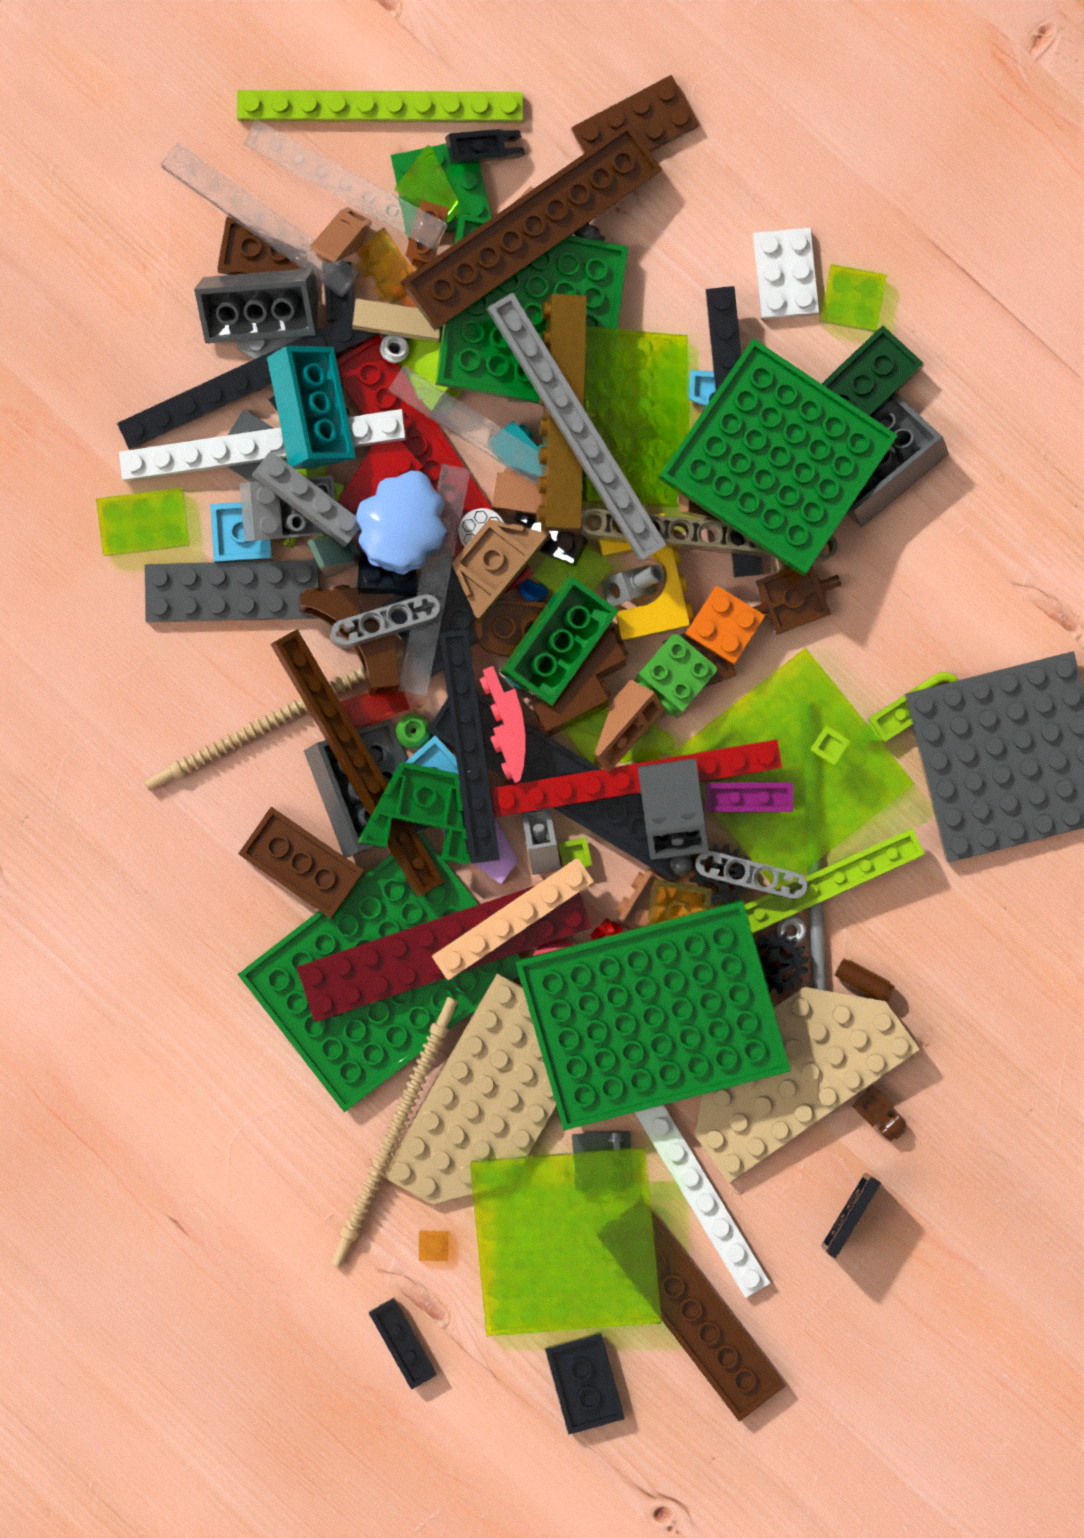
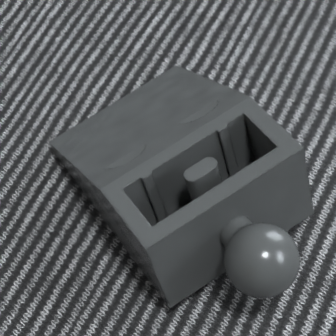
(672, 808)

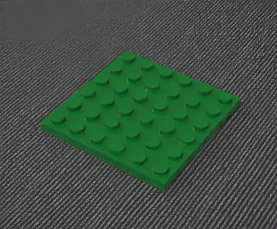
(473, 349)
(777, 457)

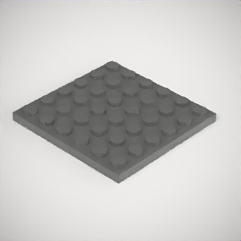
(1003, 755)

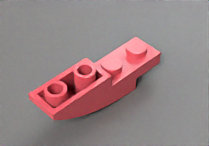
(510, 736)

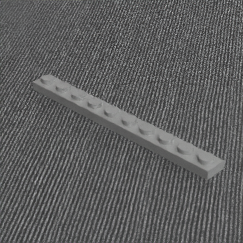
(576, 426)

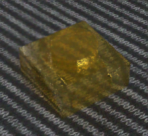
(433, 1245)

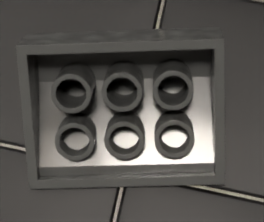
(907, 460)
(339, 797)

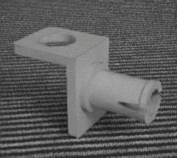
(633, 583)

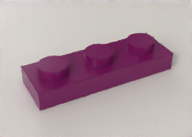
(749, 797)

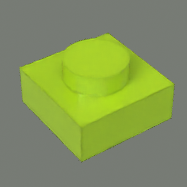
(830, 745)
(575, 849)

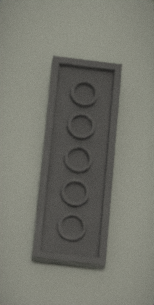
(227, 590)

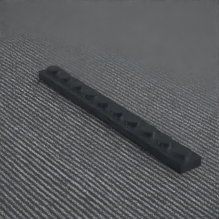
(725, 354)
(228, 387)

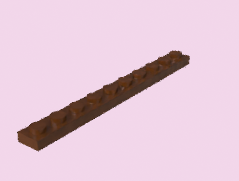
(353, 757)

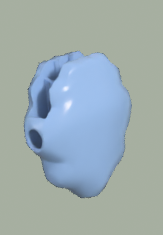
(402, 523)

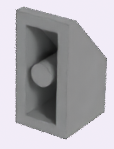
(541, 841)

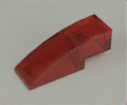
(370, 709)

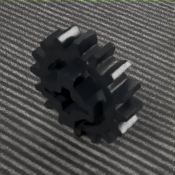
(722, 888)
(788, 961)

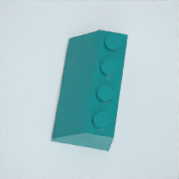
(310, 406)

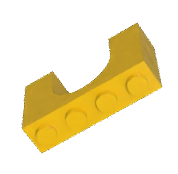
(668, 611)

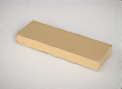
(392, 320)

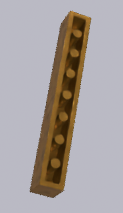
(560, 467)

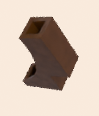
(376, 656)
(584, 692)

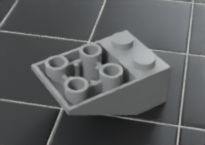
(271, 517)

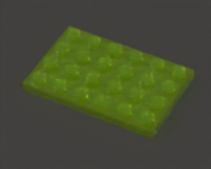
(638, 405)

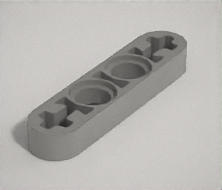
(383, 617)
(750, 877)

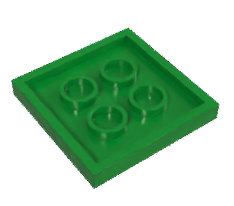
(463, 178)

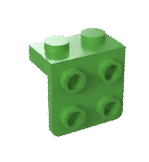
(676, 674)

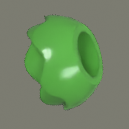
(413, 740)

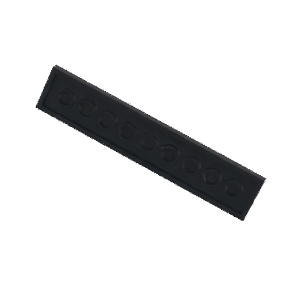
(614, 819)

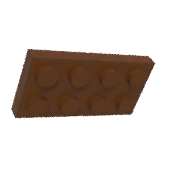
(655, 114)
(302, 863)

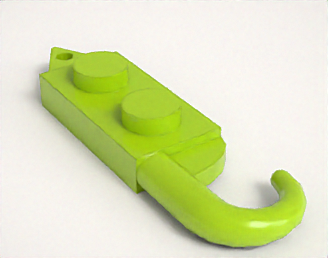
(896, 716)

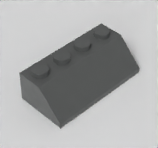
(258, 305)

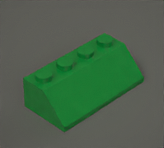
(559, 640)

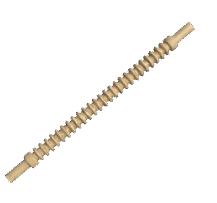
(178, 769)
(350, 1232)

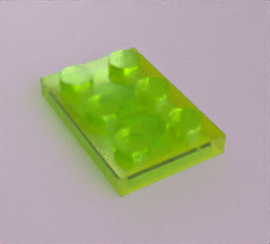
(142, 522)

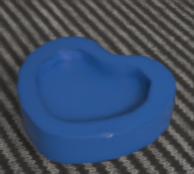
(533, 591)

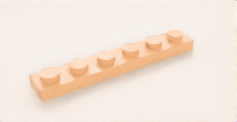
(512, 919)

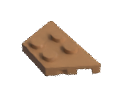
(495, 561)

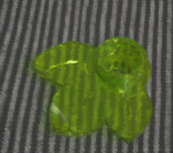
(650, 746)

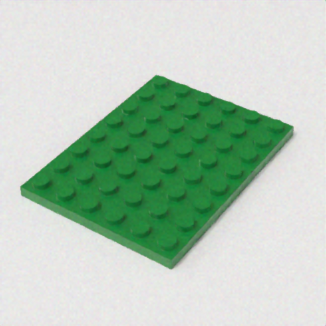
(653, 1015)
(374, 1041)

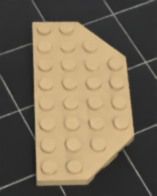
(833, 1051)
(482, 1104)

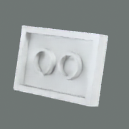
(785, 273)

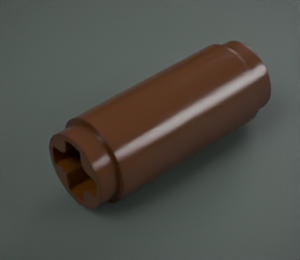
(864, 980)

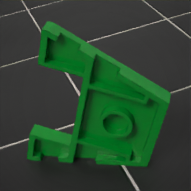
(423, 798)

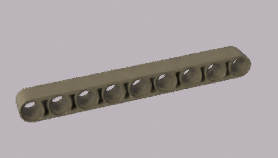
(693, 535)

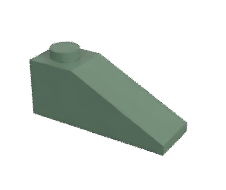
(332, 556)

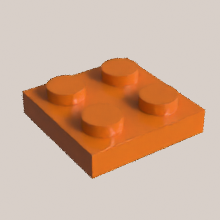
(725, 625)

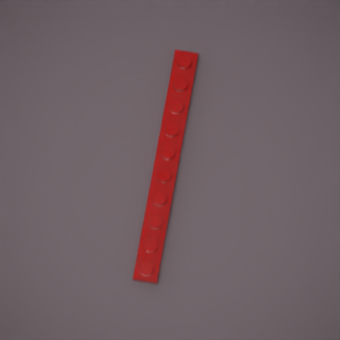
(625, 779)

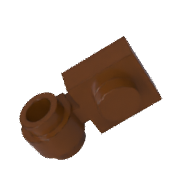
(874, 1108)

